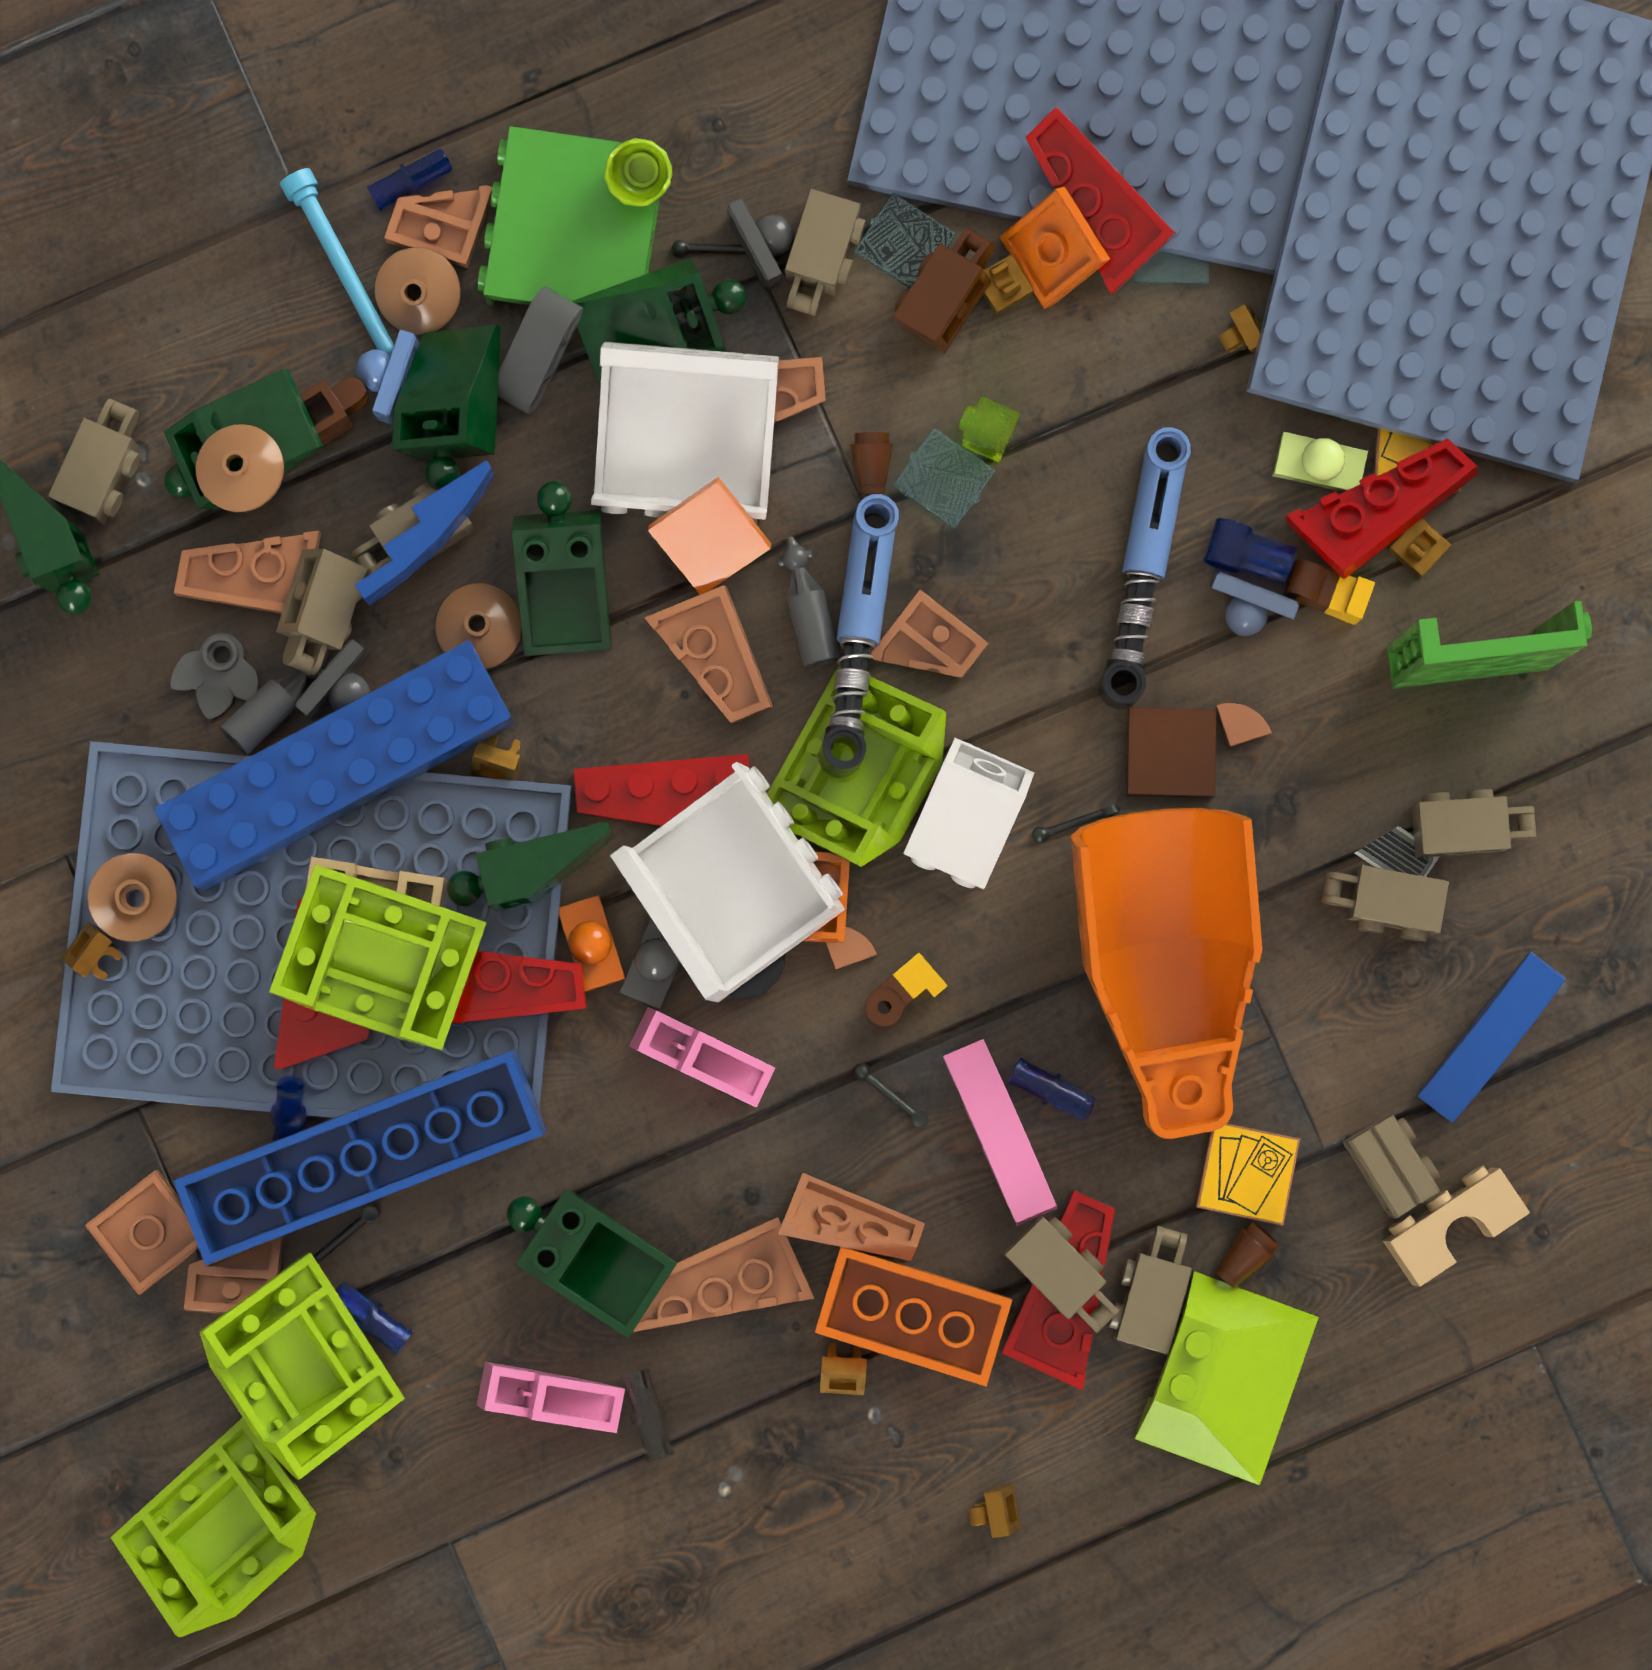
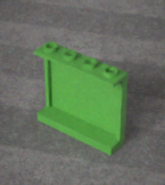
(560, 221)
(1420, 659)

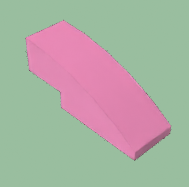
(702, 1057)
(550, 1397)

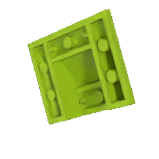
(875, 805)
(377, 958)
(299, 1367)
(1227, 1378)
(217, 1533)

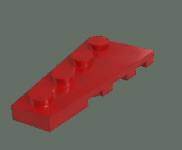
(649, 791)
(1040, 1332)

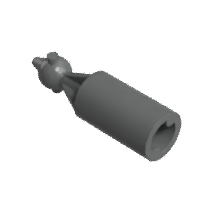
(808, 610)
(266, 710)

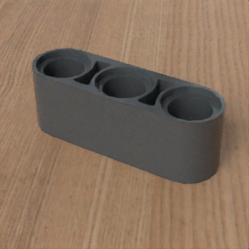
(537, 349)

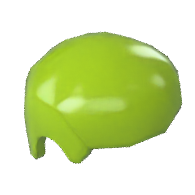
(638, 172)

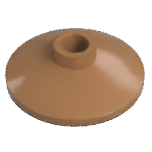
(438, 288)
(250, 485)
(501, 616)
(110, 897)

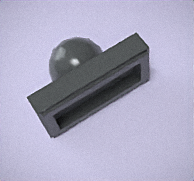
(761, 241)
(337, 682)
(651, 969)

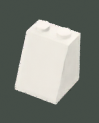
(968, 814)

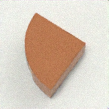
(1241, 723)
(852, 951)

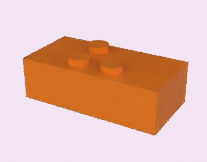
(914, 1315)

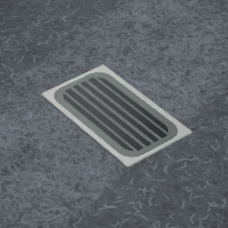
(1396, 853)

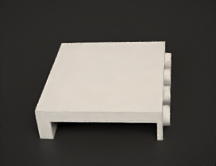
(681, 422)
(730, 883)

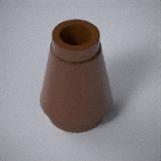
(871, 461)
(1247, 1254)

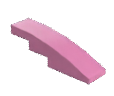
(1000, 1132)

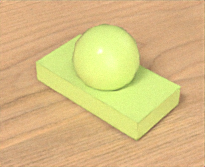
(1319, 462)

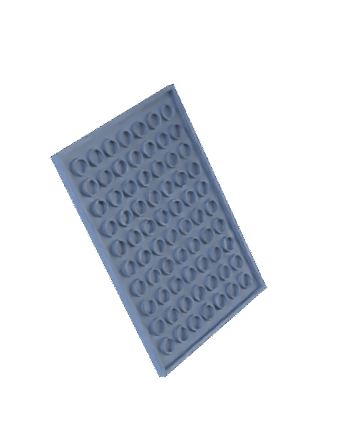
(1181, 96)
(1464, 224)
(193, 1004)

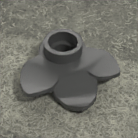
(216, 682)

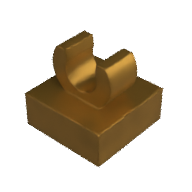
(1007, 285)
(1245, 332)
(1419, 548)
(495, 762)
(87, 950)
(843, 1374)
(998, 1510)

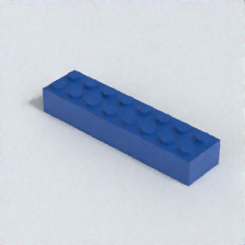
(334, 766)
(360, 1156)

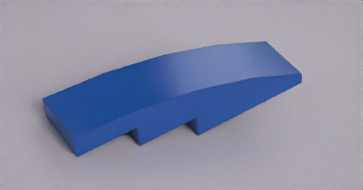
(439, 519)
(1491, 1036)

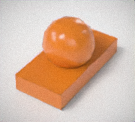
(591, 942)

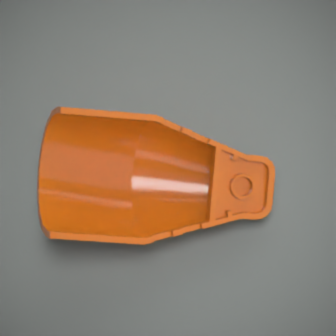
(1172, 952)

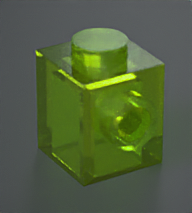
(988, 428)

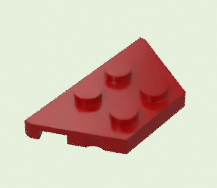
(312, 1034)

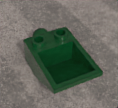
(655, 315)
(449, 401)
(267, 404)
(49, 544)
(561, 585)
(529, 869)
(596, 1264)

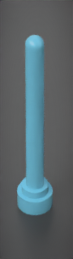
(302, 190)

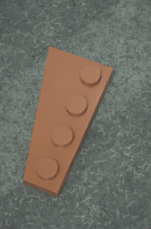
(730, 1278)

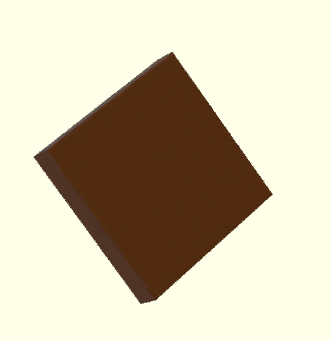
(1171, 752)

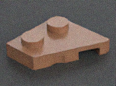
(441, 222)
(930, 640)
(231, 1279)

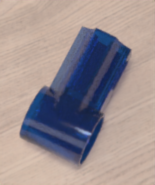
(1237, 549)

